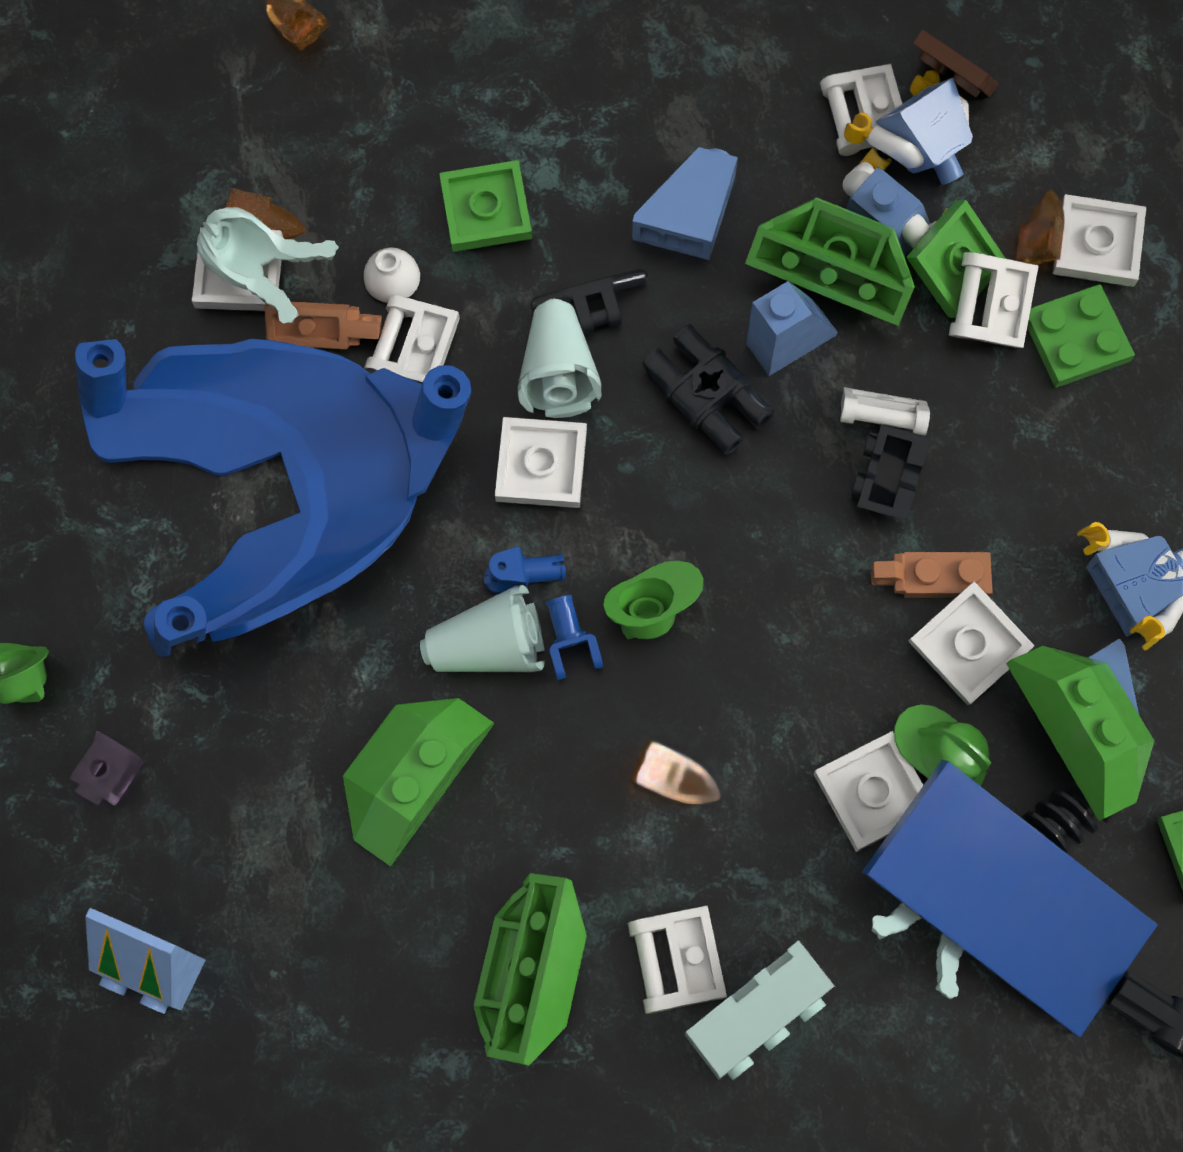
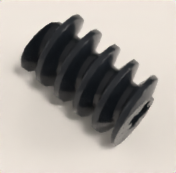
(1063, 816)

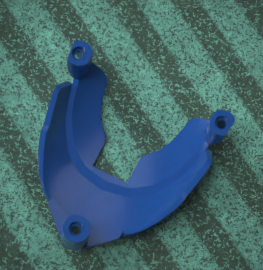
(348, 439)

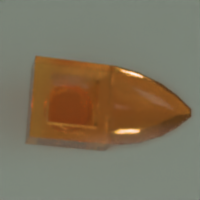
(296, 21)
(270, 214)
(1043, 235)
(673, 776)

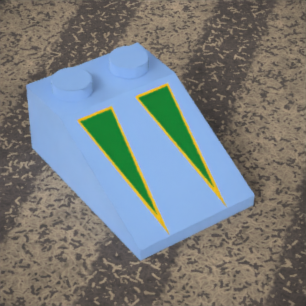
(140, 962)

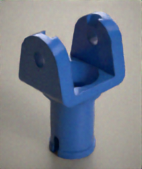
(514, 569)
(569, 634)

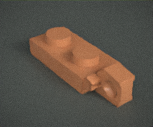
(323, 326)
(934, 573)

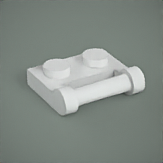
(875, 95)
(1006, 302)
(425, 342)
(885, 410)
(692, 956)

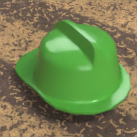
(651, 600)
(22, 673)
(931, 735)

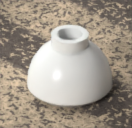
(391, 273)

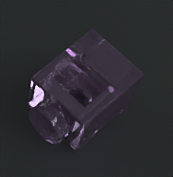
(121, 769)

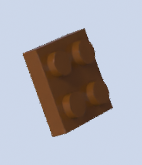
(943, 58)

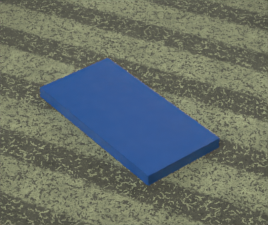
(1010, 898)

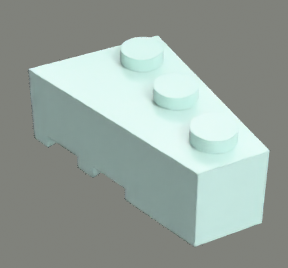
(760, 1012)

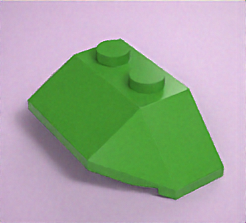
(836, 257)
(1088, 724)
(408, 771)
(530, 969)

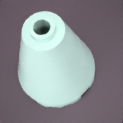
(557, 364)
(489, 637)

